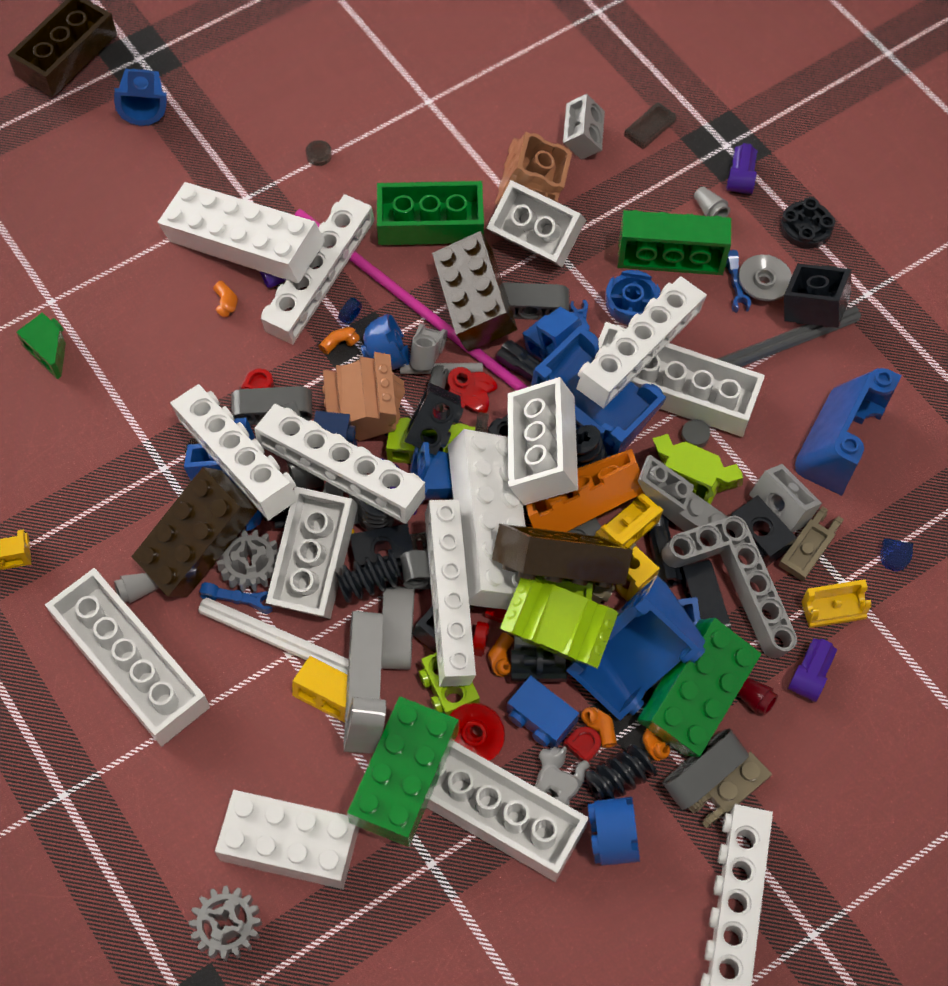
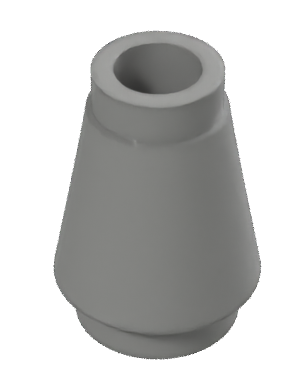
(711, 203)
(134, 586)

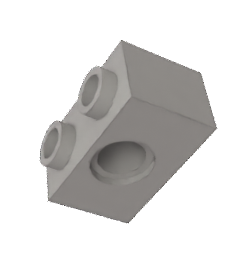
(786, 497)

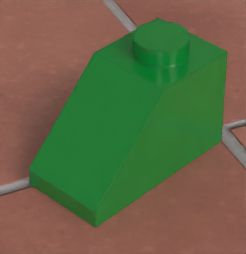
(44, 342)

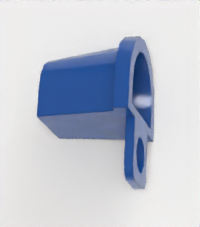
(140, 97)
(433, 471)

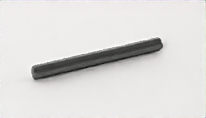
(787, 340)

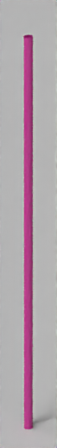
(428, 315)

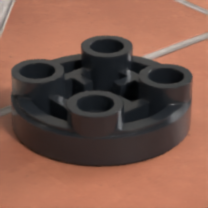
(807, 223)

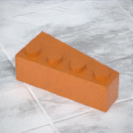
(600, 489)

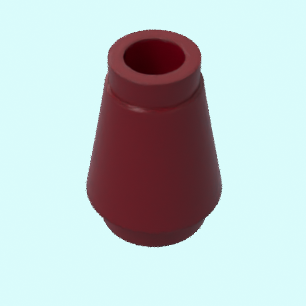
(758, 696)

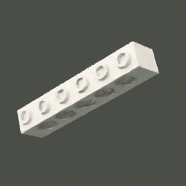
(289, 324)
(640, 341)
(274, 435)
(235, 452)
(449, 593)
(755, 826)

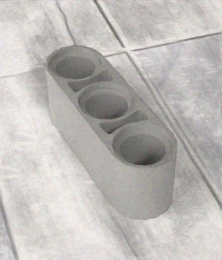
(397, 628)

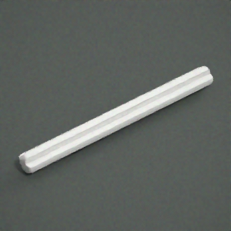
(270, 634)

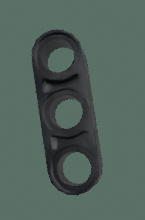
(701, 582)

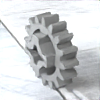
(235, 563)
(230, 909)

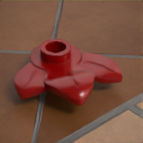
(475, 390)

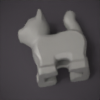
(557, 782)

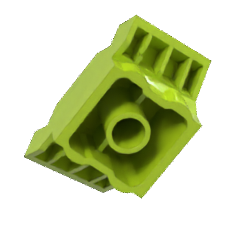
(698, 467)
(559, 621)

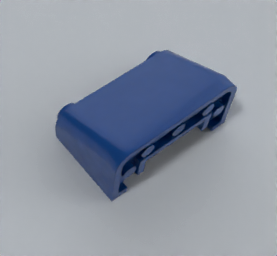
(623, 416)
(829, 450)
(643, 646)

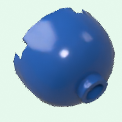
(629, 294)
(385, 337)

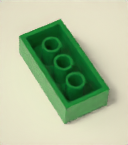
(428, 212)
(674, 242)
(698, 694)
(403, 771)

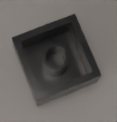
(817, 295)

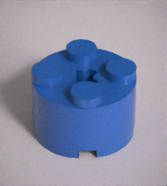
(616, 831)

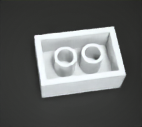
(536, 223)

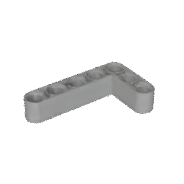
(741, 576)
(364, 708)

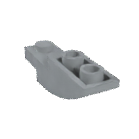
(676, 496)

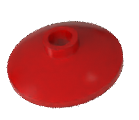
(492, 727)

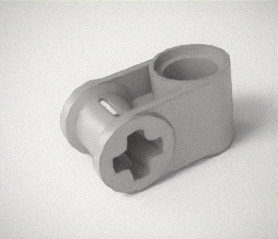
(426, 347)

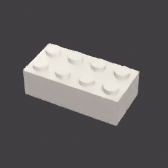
(542, 441)
(312, 552)
(287, 839)

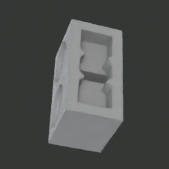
(584, 126)

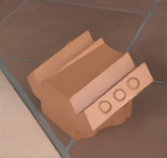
(536, 166)
(367, 393)

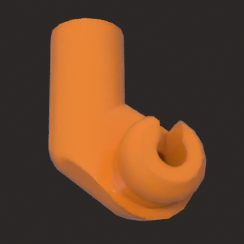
(228, 299)
(337, 336)
(497, 655)
(601, 723)
(655, 746)

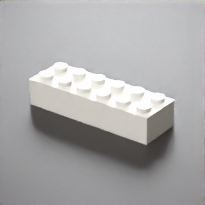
(242, 232)
(699, 385)
(482, 486)
(128, 656)
(507, 812)

